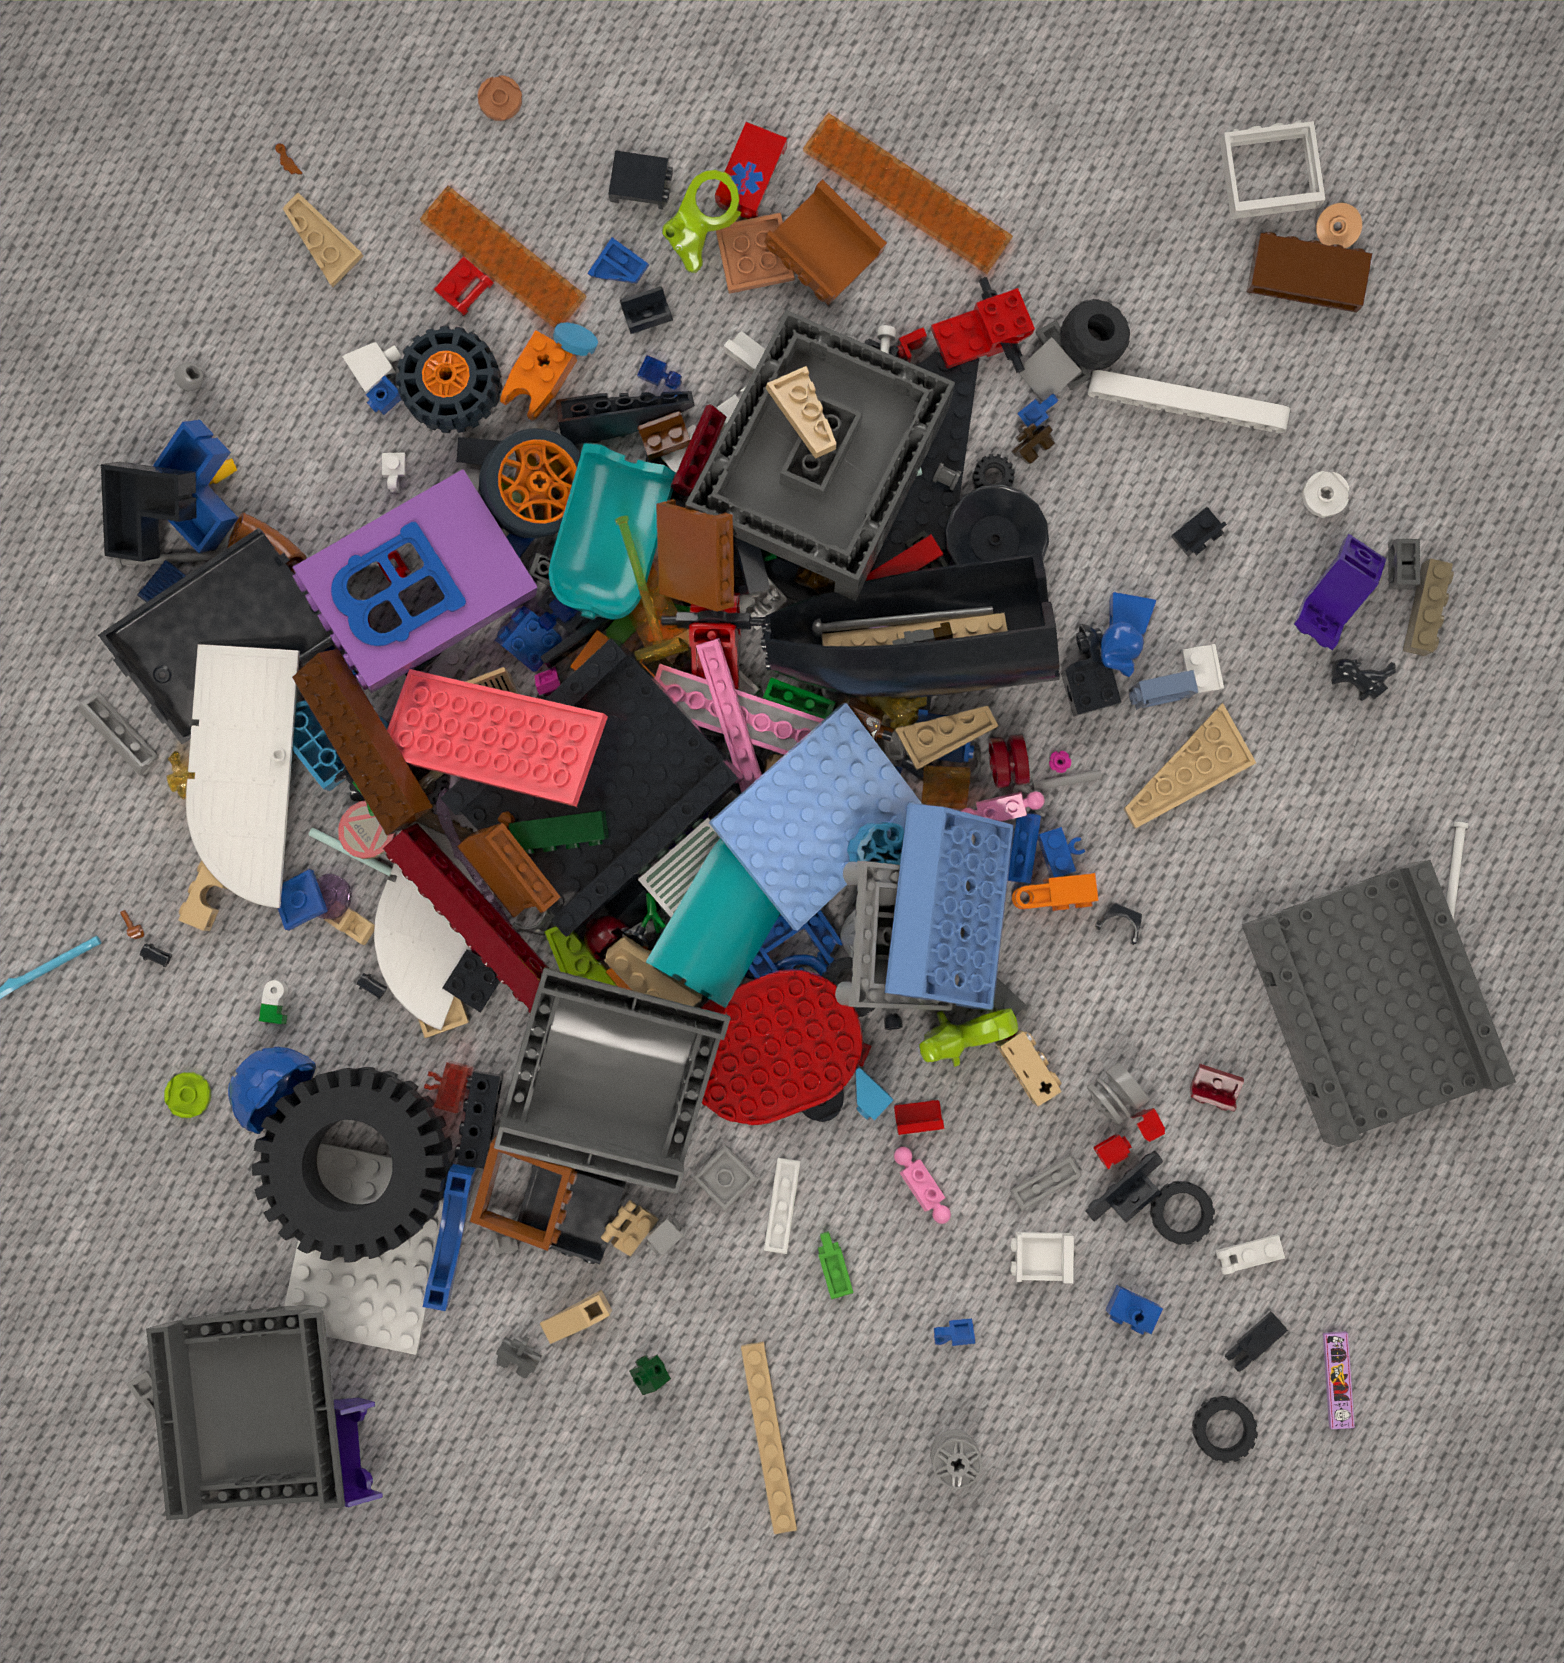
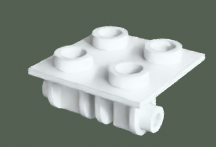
(762, 602)

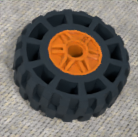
(449, 379)

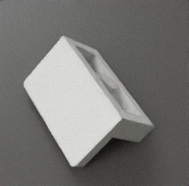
(744, 351)

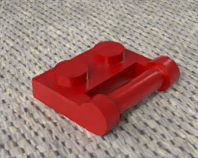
(458, 281)

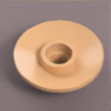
(1350, 225)

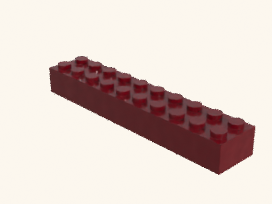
(467, 911)

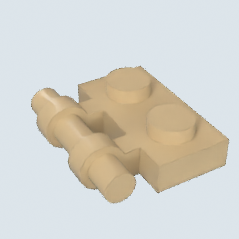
(633, 1231)

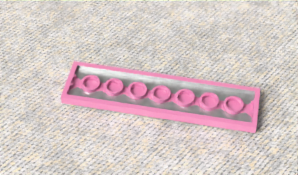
(767, 722)

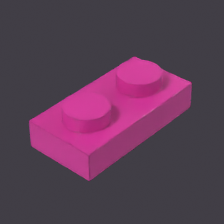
(547, 681)

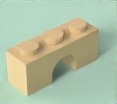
(196, 909)

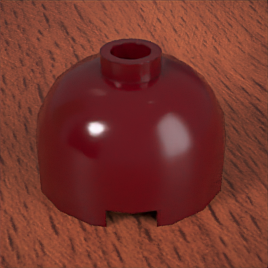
(602, 934)

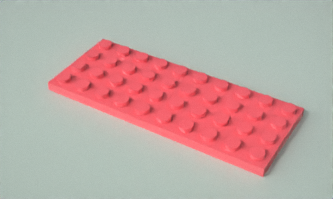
(496, 736)

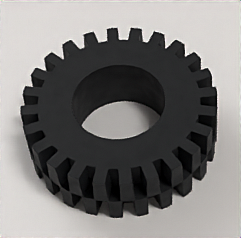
(292, 1174)

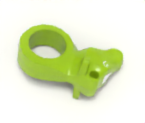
(690, 225)
(950, 1040)

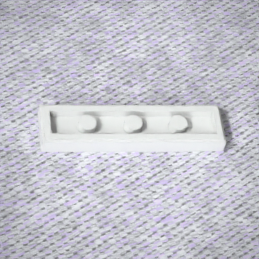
(782, 1205)

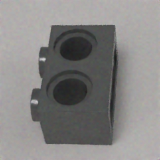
(1404, 564)

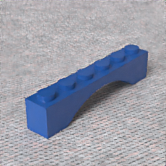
(450, 1236)

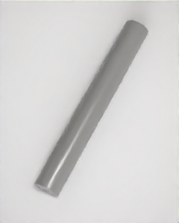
(1067, 780)

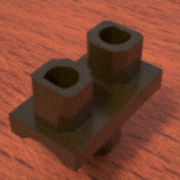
(1039, 436)

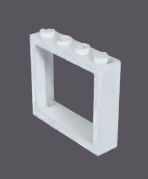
(1277, 204)

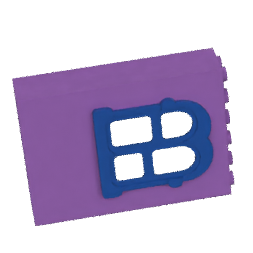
(459, 550)

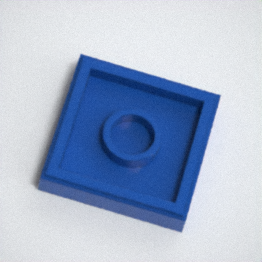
(301, 900)

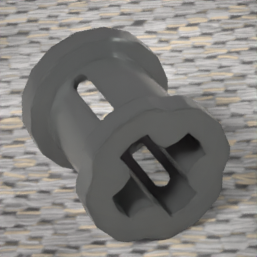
(946, 476)

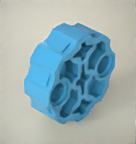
(874, 840)

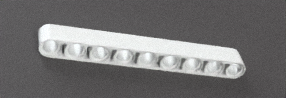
(1189, 400)

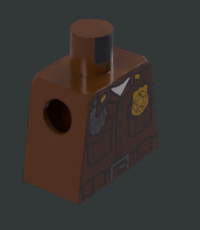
(871, 719)

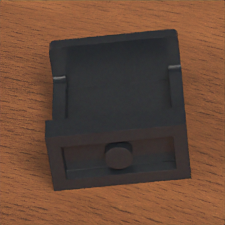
(640, 178)

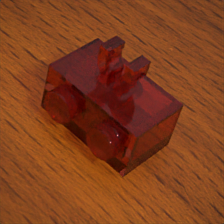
(452, 1086)

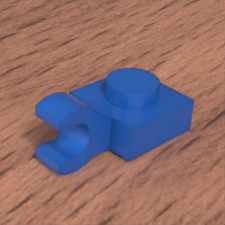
(1036, 412)
(959, 1332)

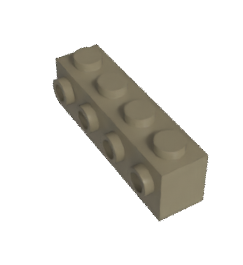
(1427, 607)

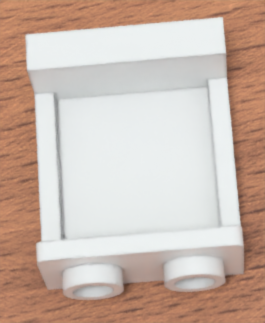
(1042, 1256)

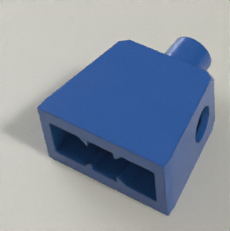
(1131, 609)

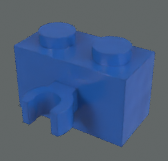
(1057, 852)

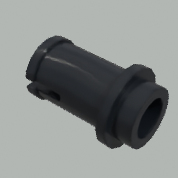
(156, 955)
(371, 985)

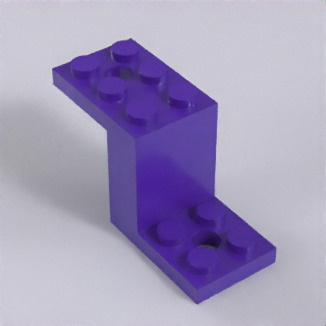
(1340, 592)

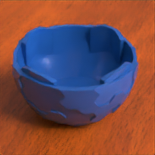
(263, 1081)

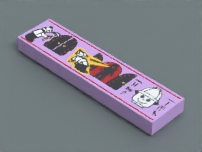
(1338, 1380)

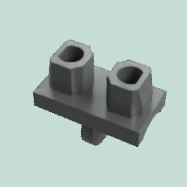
(519, 1354)

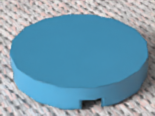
(575, 339)

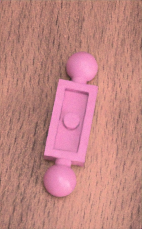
(1007, 806)
(922, 1185)

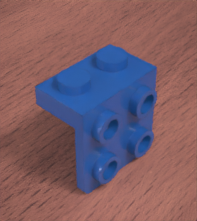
(526, 638)

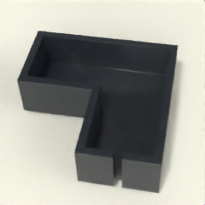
(136, 500)

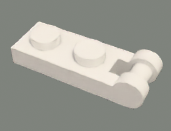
(1250, 1254)

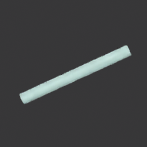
(336, 844)

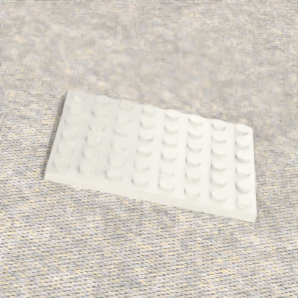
(374, 1298)

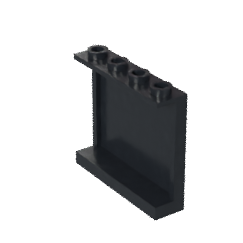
(589, 1211)

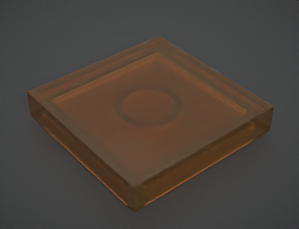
(945, 786)

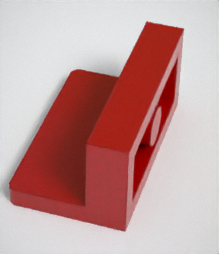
(918, 1117)

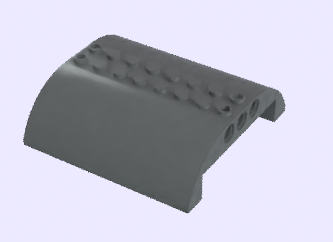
(609, 1080)
(245, 1410)

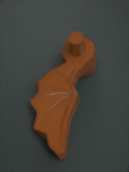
(285, 161)

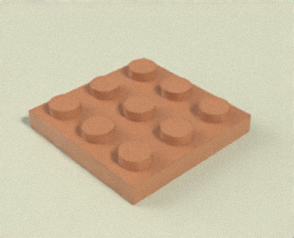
(745, 255)

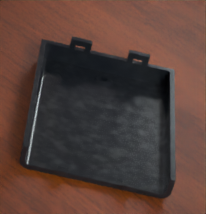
(232, 601)

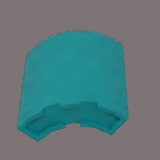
(589, 555)
(715, 928)

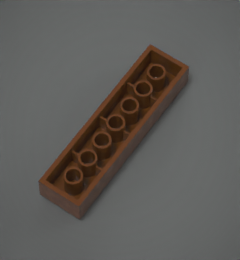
(362, 741)

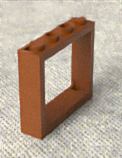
(513, 1228)

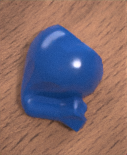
(1120, 646)

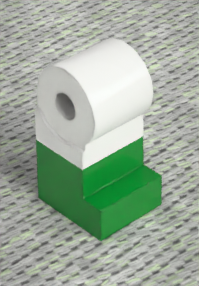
(272, 1002)

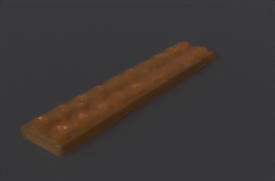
(907, 193)

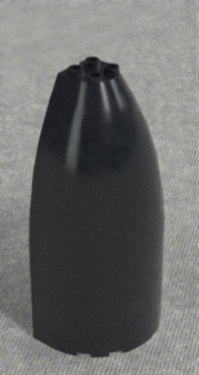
(931, 668)

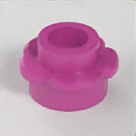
(1066, 761)

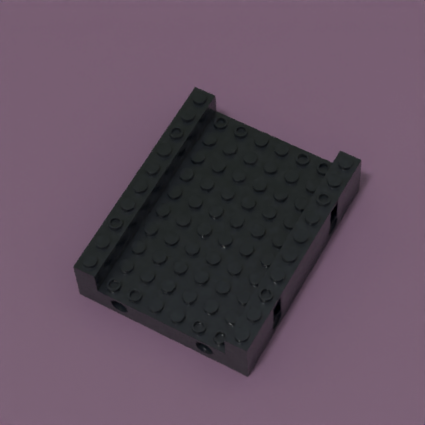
(648, 775)

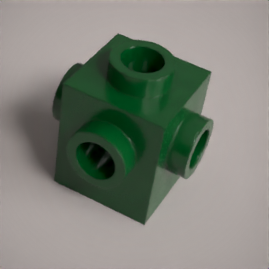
(649, 1374)

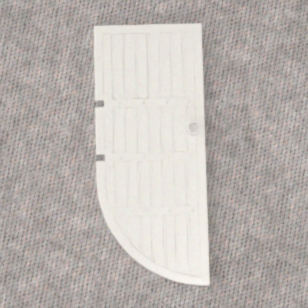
(242, 766)
(417, 943)

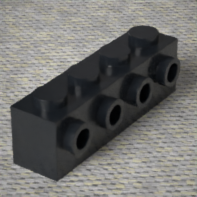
(480, 1118)

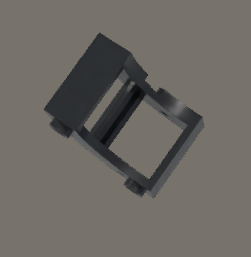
(752, 569)

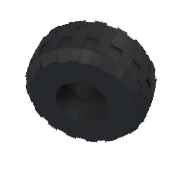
(1107, 322)

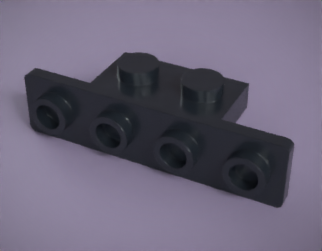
(1130, 1193)

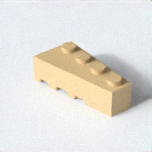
(630, 964)

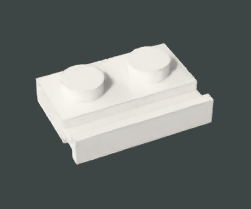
(1205, 666)

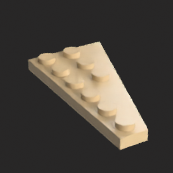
(1203, 761)

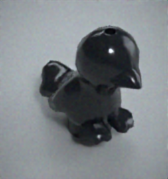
(1366, 681)

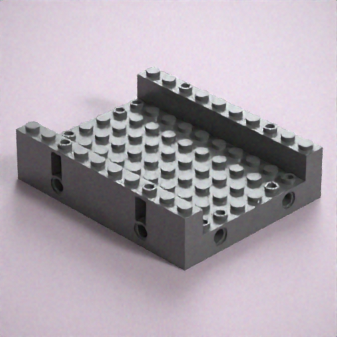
(836, 507)
(1377, 1002)

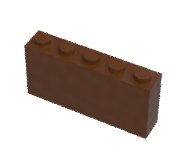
(1309, 272)

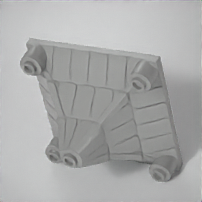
(868, 939)

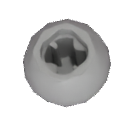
(189, 376)

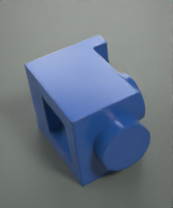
(388, 401)

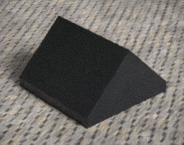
(630, 904)

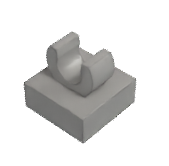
(504, 1243)

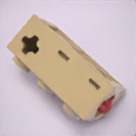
(1029, 1067)

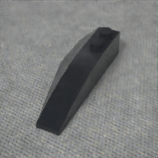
(603, 418)

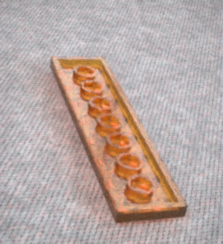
(502, 258)

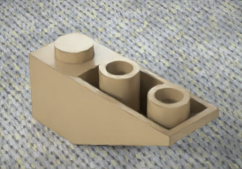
(576, 1317)

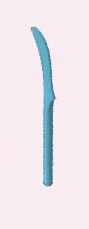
(15, 983)

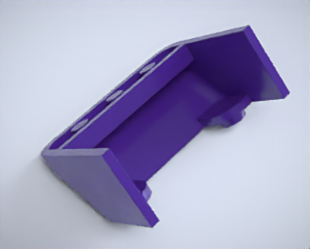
(356, 1480)

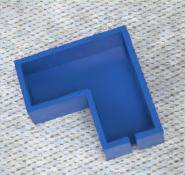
(198, 452)

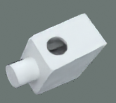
(371, 364)

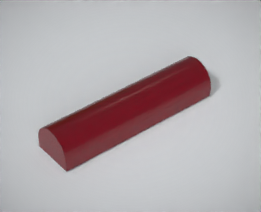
(698, 450)

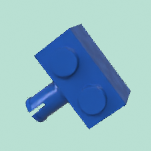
(1133, 1310)

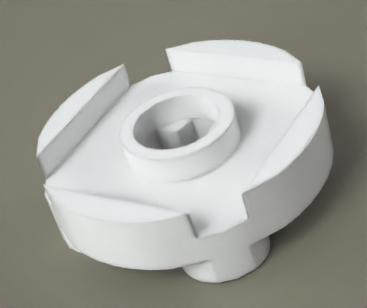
(1327, 481)

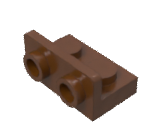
(664, 435)

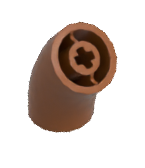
(246, 524)

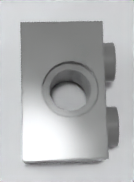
(665, 1235)

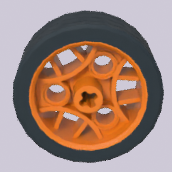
(530, 482)

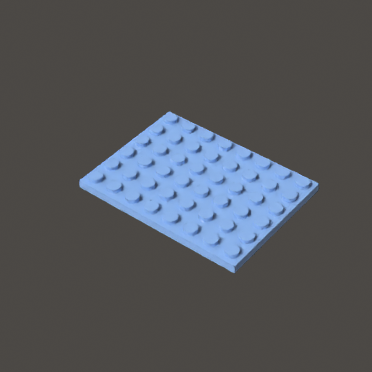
(805, 810)

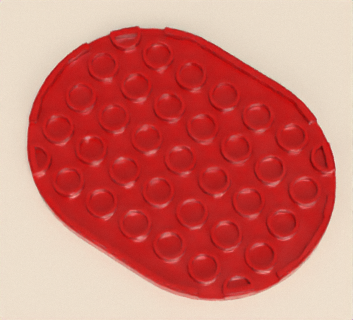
(782, 1048)

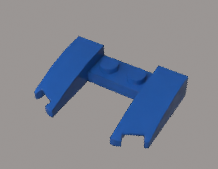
(816, 928)

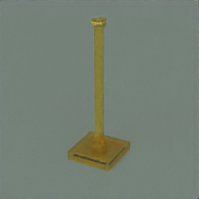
(661, 647)

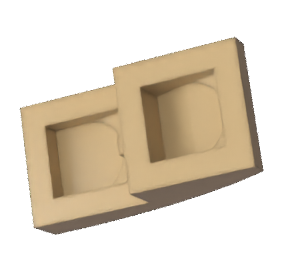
(354, 926)

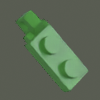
(834, 1267)

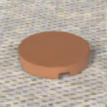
(499, 98)

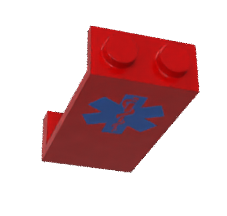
(751, 168)

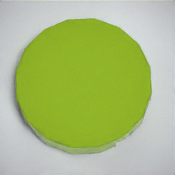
(194, 1091)

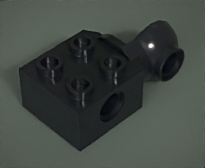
(1088, 682)

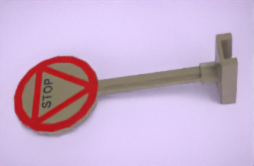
(362, 833)

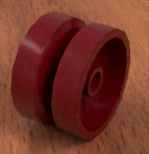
(1009, 760)

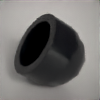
(893, 1021)

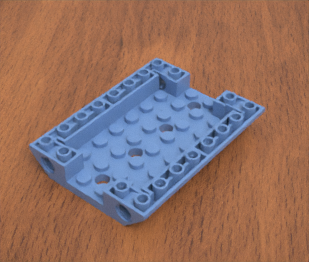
(936, 905)

